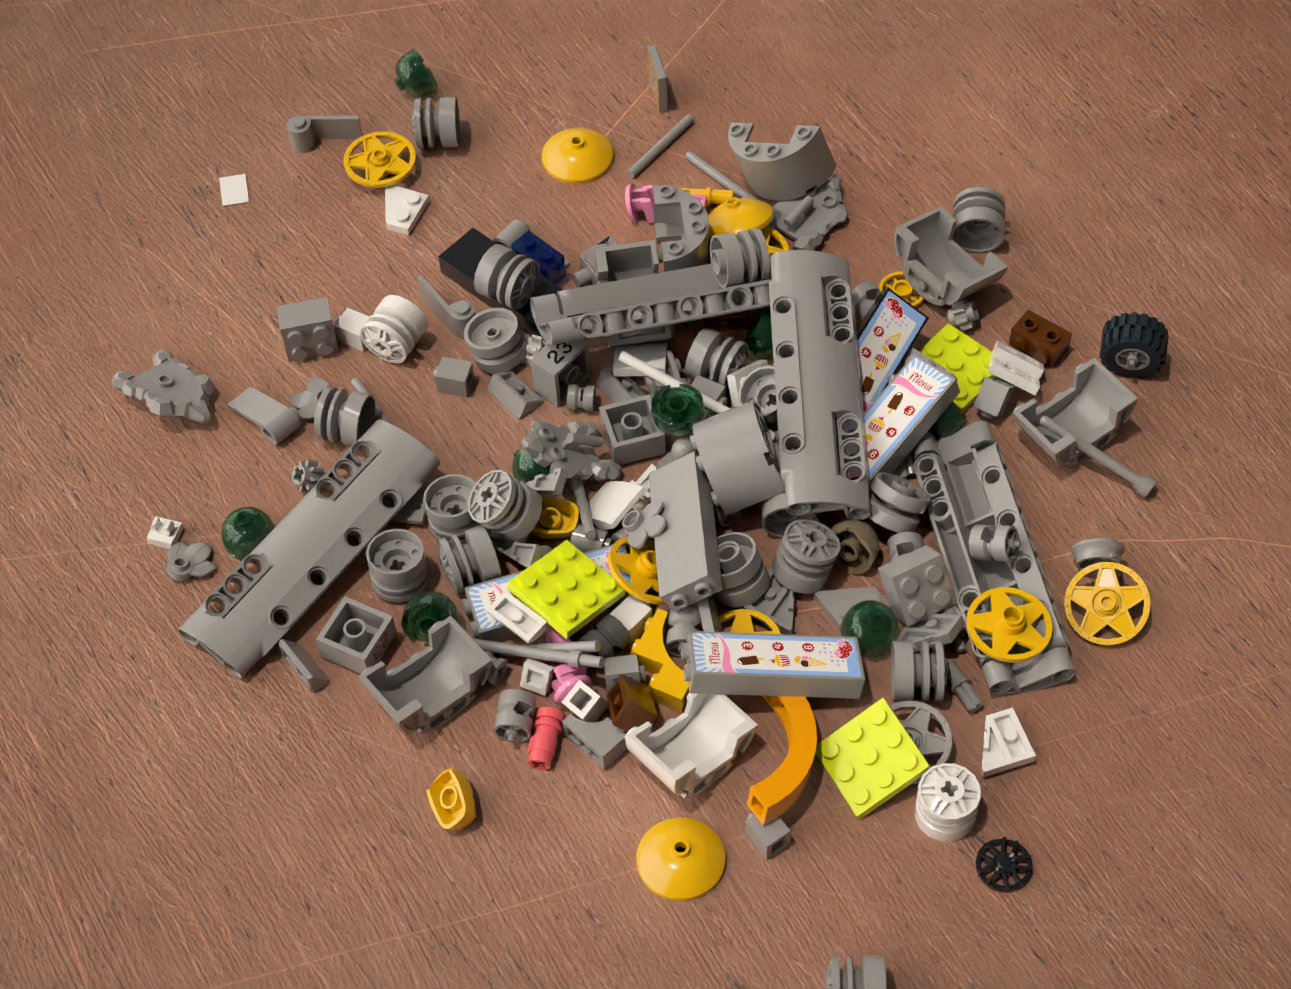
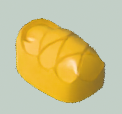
(556, 519)
(452, 800)

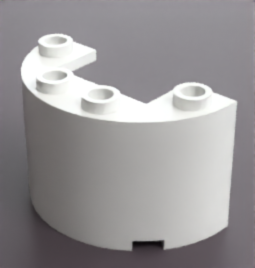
(696, 745)

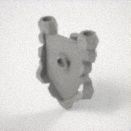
(812, 215)
(169, 388)
(570, 449)

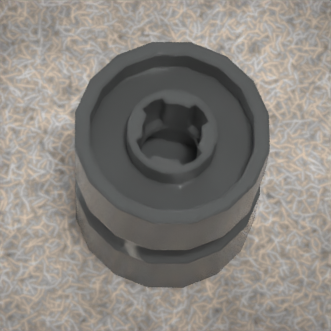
(611, 634)

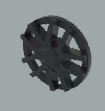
(1003, 865)

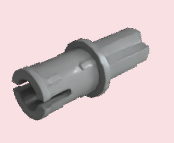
(962, 687)

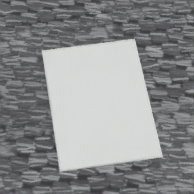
(234, 189)

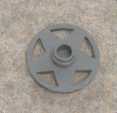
(918, 725)

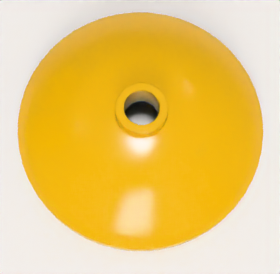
(577, 155)
(739, 215)
(683, 874)

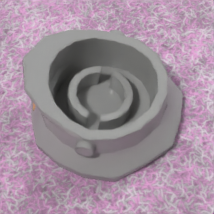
(1096, 551)

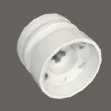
(394, 329)
(947, 802)

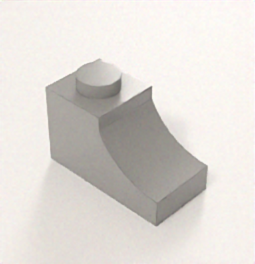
(598, 740)

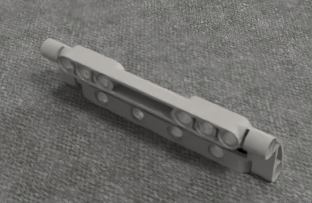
(655, 302)
(822, 382)
(973, 467)
(310, 543)

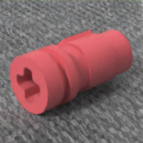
(544, 741)

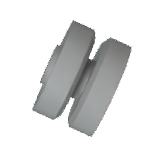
(495, 340)
(897, 502)

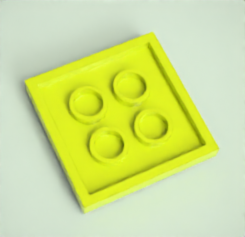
(964, 359)
(566, 589)
(871, 758)

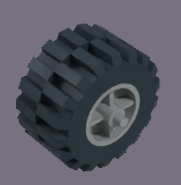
(1134, 345)

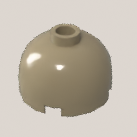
(858, 545)

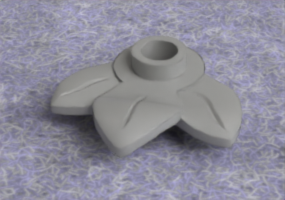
(307, 401)
(644, 524)
(189, 561)

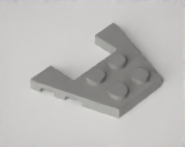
(517, 549)

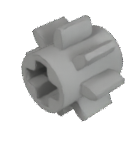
(963, 314)
(307, 475)

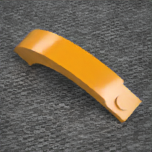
(783, 787)

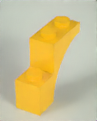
(667, 680)

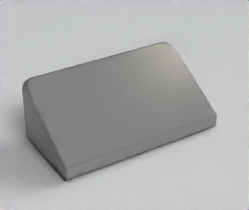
(618, 387)
(514, 393)
(303, 665)

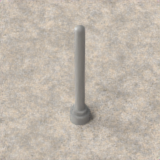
(1142, 483)

